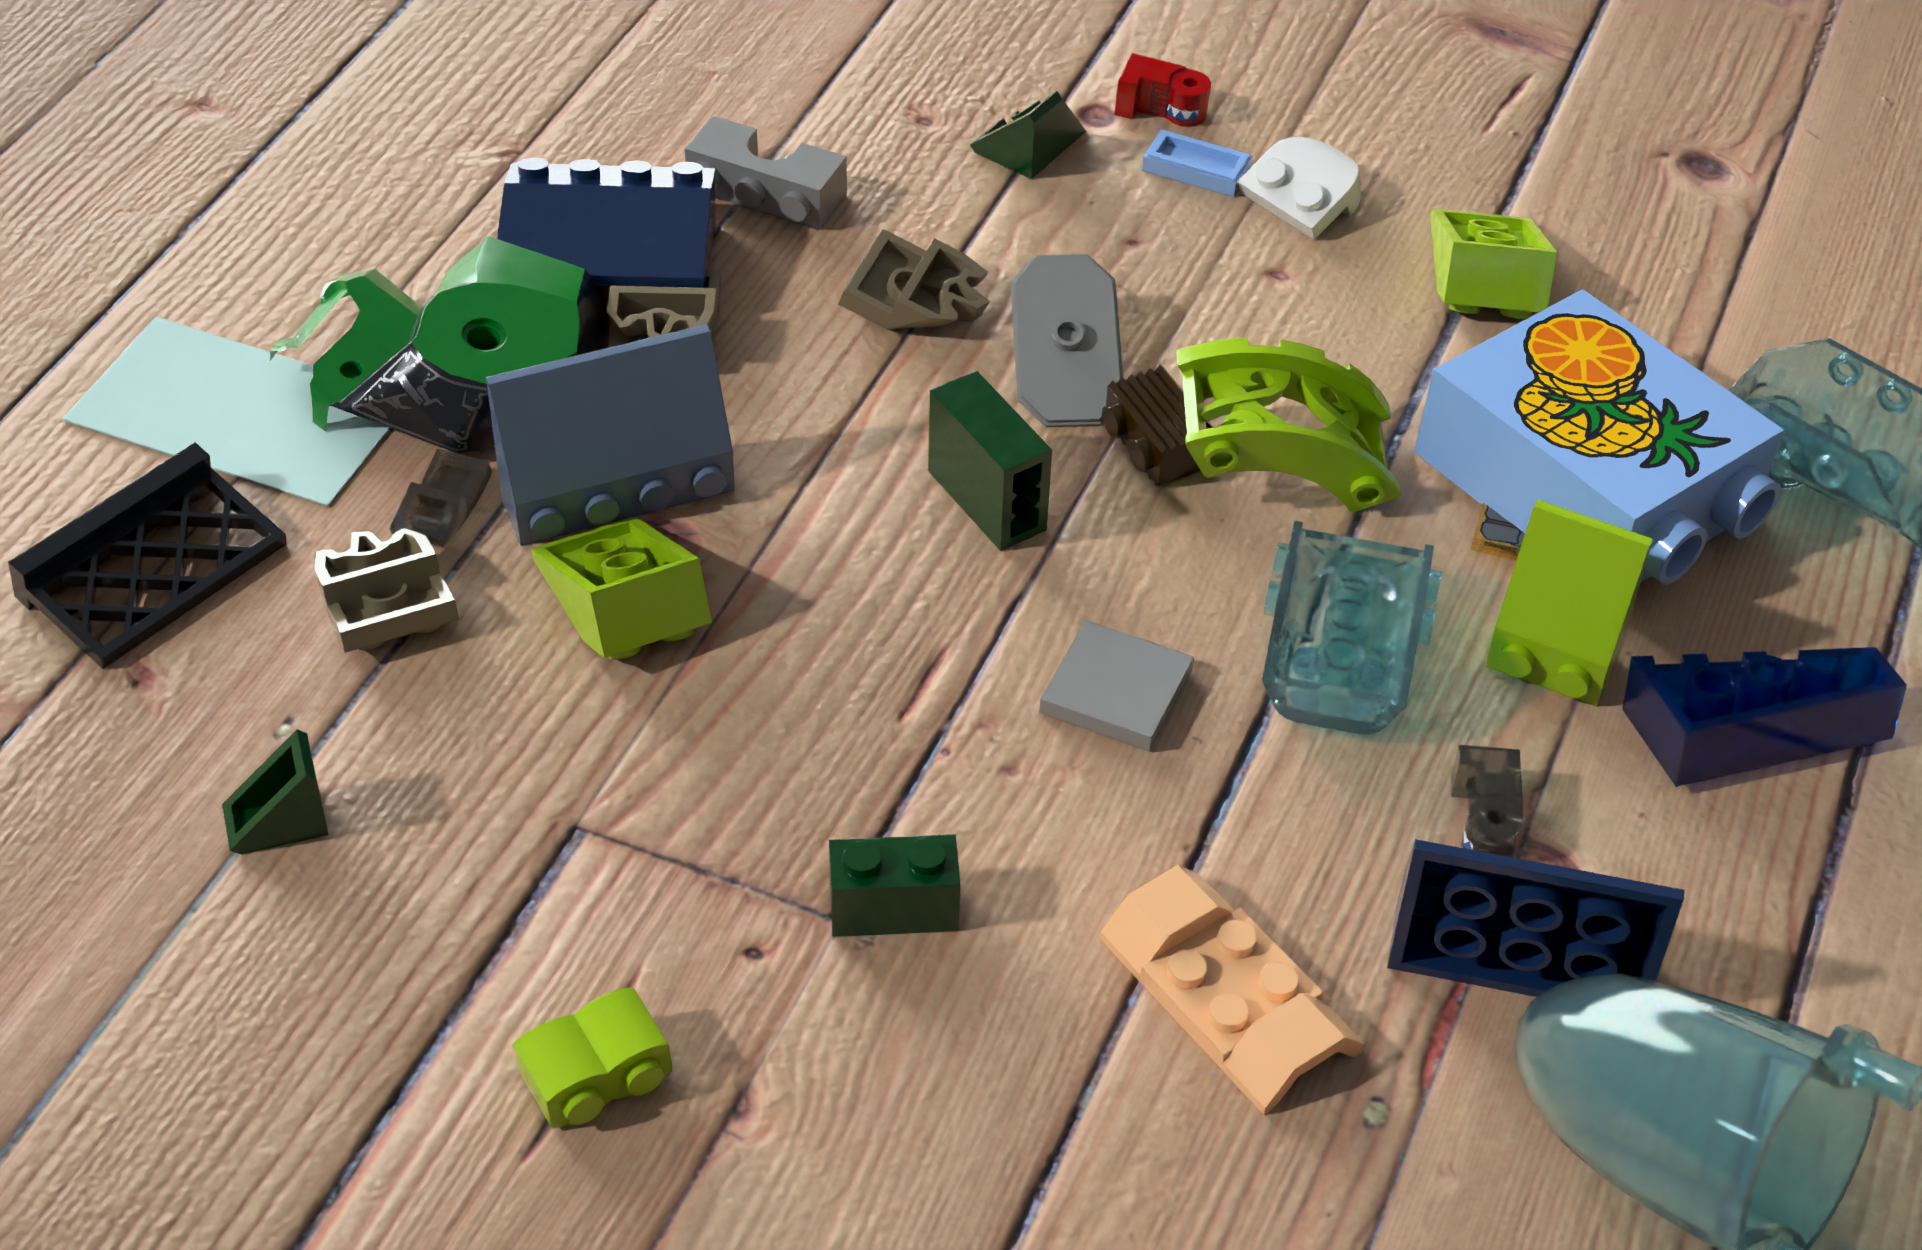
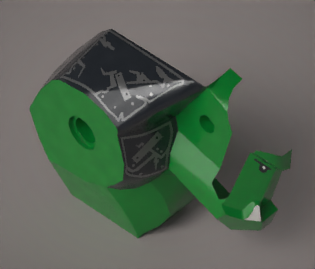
(431, 362)

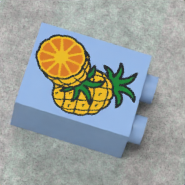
(1603, 426)

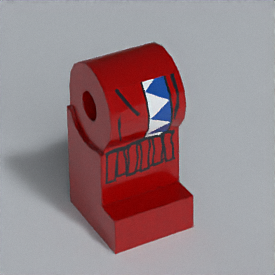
(1162, 91)

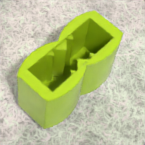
(593, 1057)

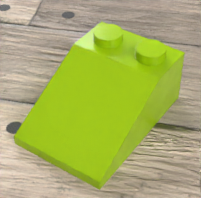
(1491, 262)
(625, 586)
(1568, 602)

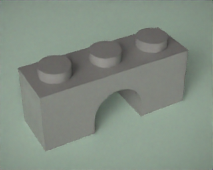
(797, 188)

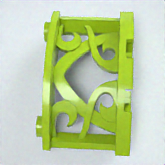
(1244, 378)

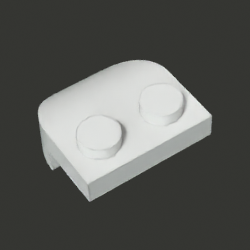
(1304, 183)

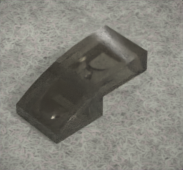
(444, 497)

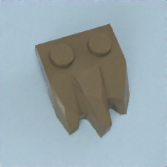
(915, 287)
(665, 309)
(383, 589)

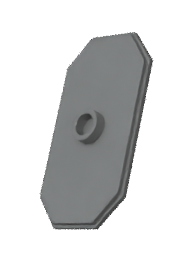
(1065, 338)

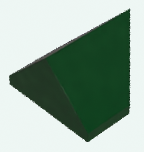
(1032, 137)

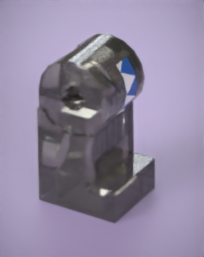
(1494, 793)

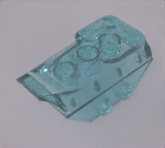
(1845, 428)
(1346, 628)

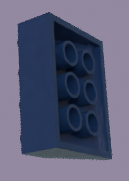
(614, 221)
(1525, 921)

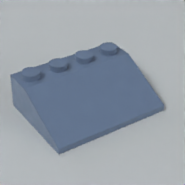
(611, 434)

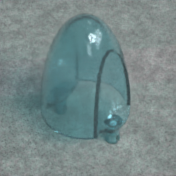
(1708, 1105)

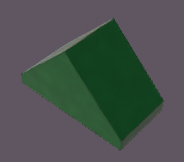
(277, 801)

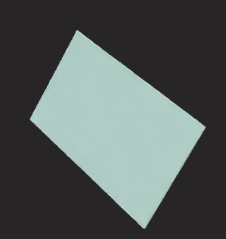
(232, 402)

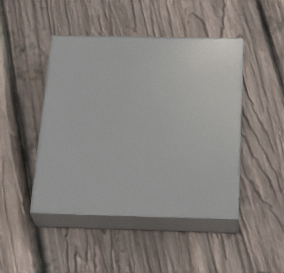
(1116, 685)

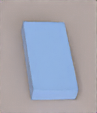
(1196, 162)

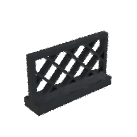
(119, 528)

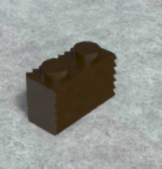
(1151, 422)

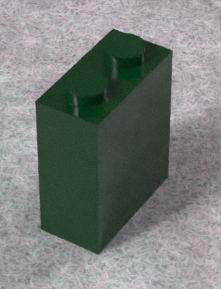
(989, 460)

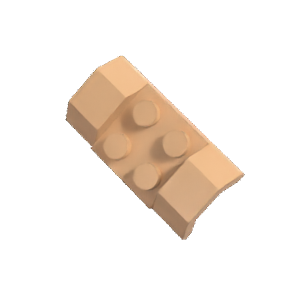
(1226, 985)

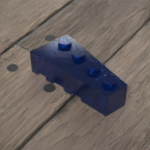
(1760, 710)

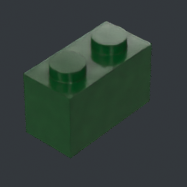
(894, 885)

